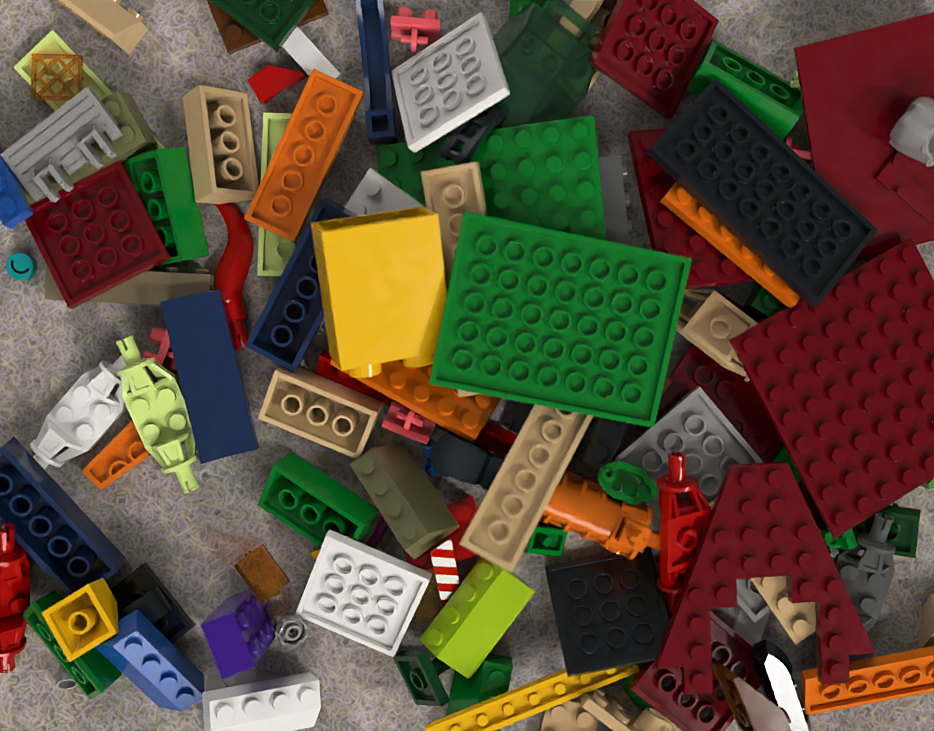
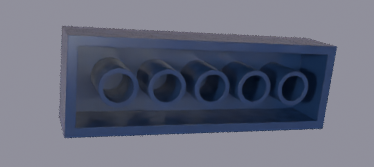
(295, 305)
(51, 523)

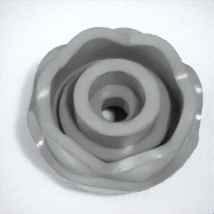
(295, 637)

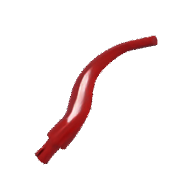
(233, 270)

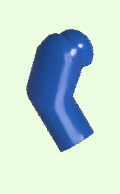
(427, 449)

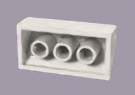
(265, 705)

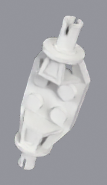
(81, 416)

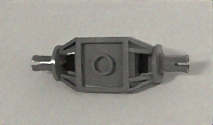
(871, 574)

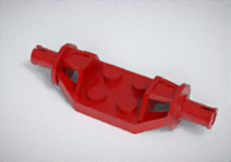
(680, 526)
(13, 597)

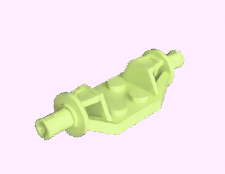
(158, 413)

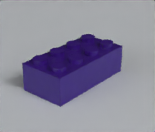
(239, 633)

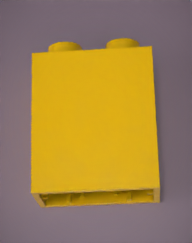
(381, 288)

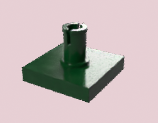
(903, 530)
(422, 677)

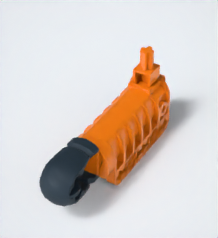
(575, 505)

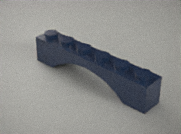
(376, 72)

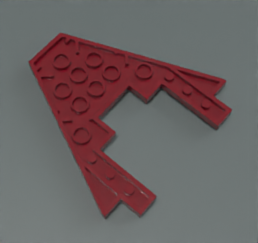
(760, 531)

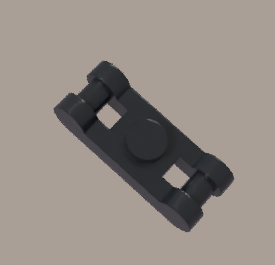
(471, 135)

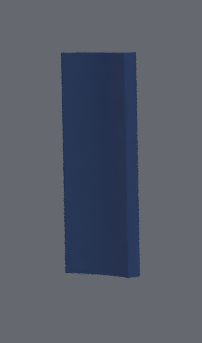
(210, 375)

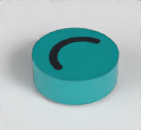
(21, 266)

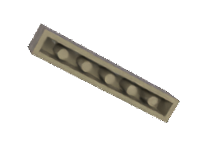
(147, 287)

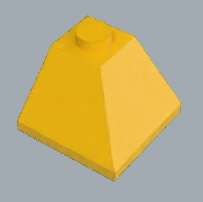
(84, 619)

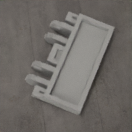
(64, 142)

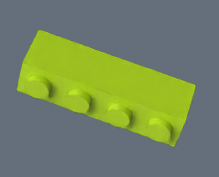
(476, 616)

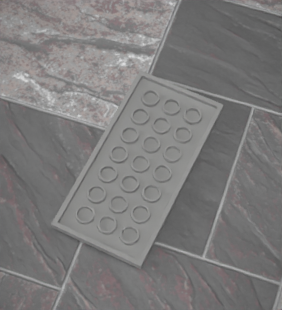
(710, 446)

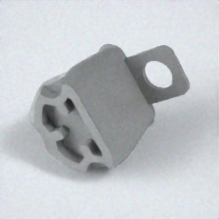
(915, 131)

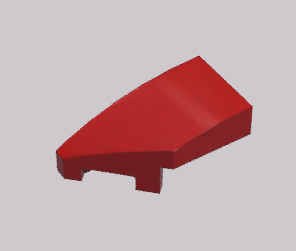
(273, 80)

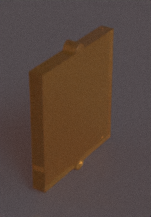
(262, 574)

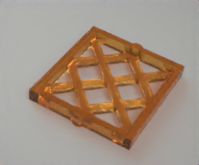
(47, 86)

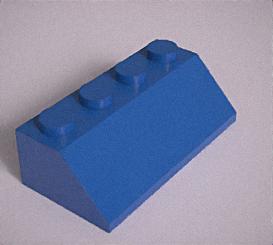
(153, 663)

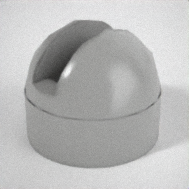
(64, 680)

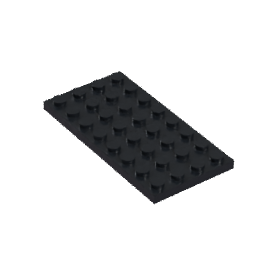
(763, 192)

